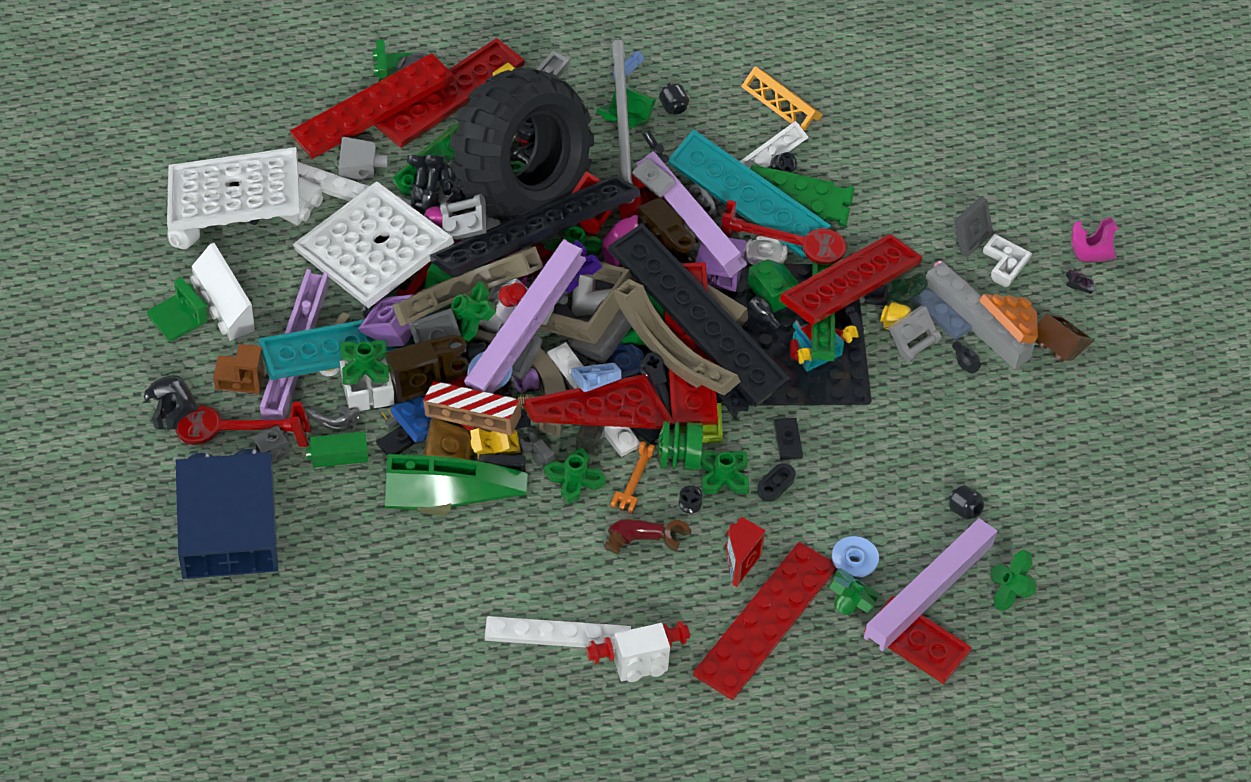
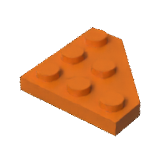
(1014, 314)

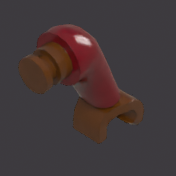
(628, 530)

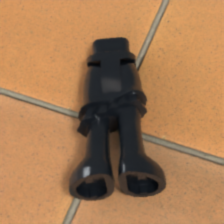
(422, 197)

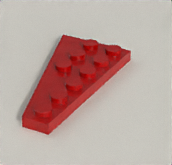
(617, 404)

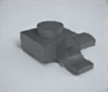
(541, 452)

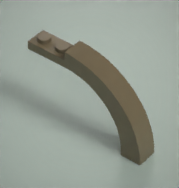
(443, 293)
(661, 340)
(549, 377)

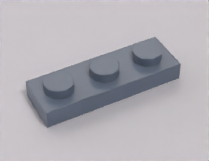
(942, 314)

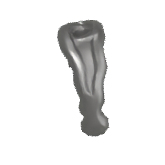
(346, 419)

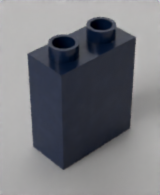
(226, 514)

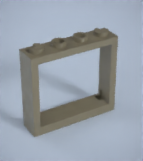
(593, 330)

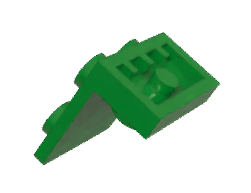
(638, 106)

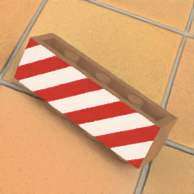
(472, 407)

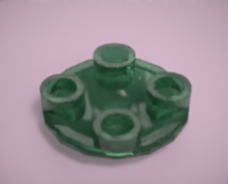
(907, 289)

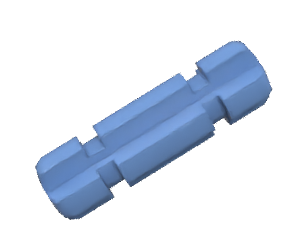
(631, 62)

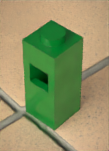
(338, 449)

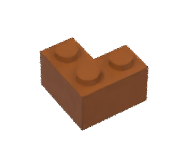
(241, 372)

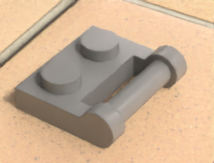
(465, 224)
(910, 328)

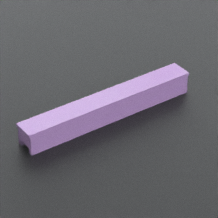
(700, 223)
(303, 317)
(526, 318)
(930, 584)

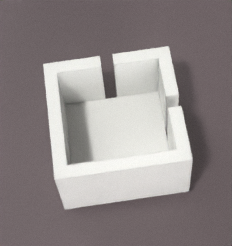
(368, 392)

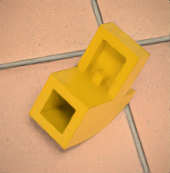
(494, 442)

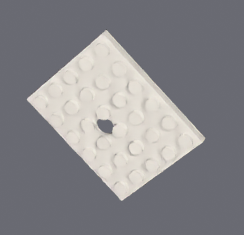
(203, 196)
(348, 251)

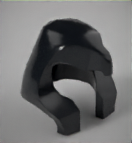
(173, 399)

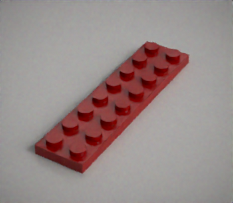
(372, 105)
(439, 105)
(850, 279)
(687, 401)
(765, 621)

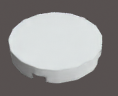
(765, 248)

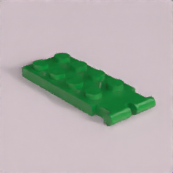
(812, 193)

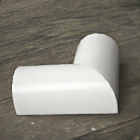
(1010, 258)
(586, 298)

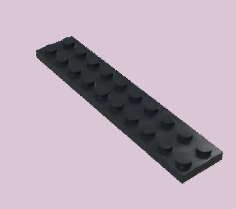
(534, 226)
(698, 314)

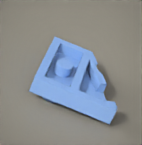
(595, 375)

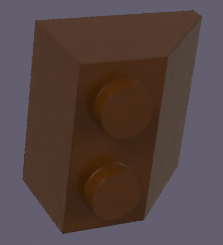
(1061, 337)

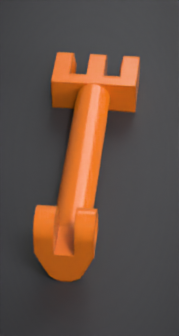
(627, 496)

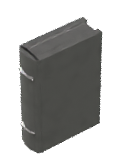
(607, 342)

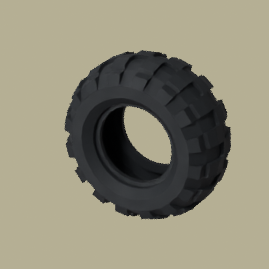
(487, 133)

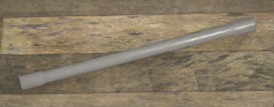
(618, 52)

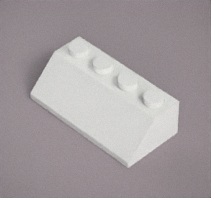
(222, 293)

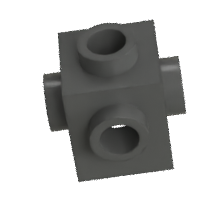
(273, 441)

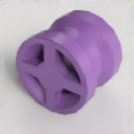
(530, 382)

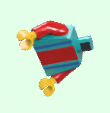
(801, 343)

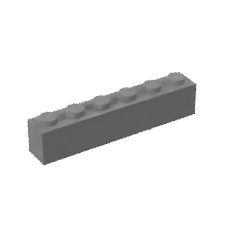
(966, 303)

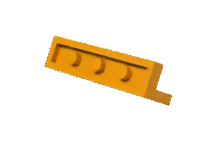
(788, 95)

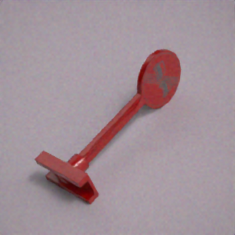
(819, 245)
(206, 423)

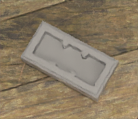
(653, 177)

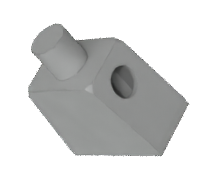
(359, 159)

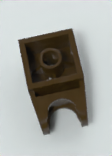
(667, 228)
(420, 364)

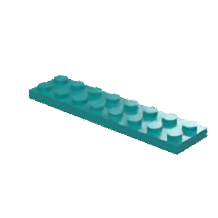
(754, 196)
(311, 349)

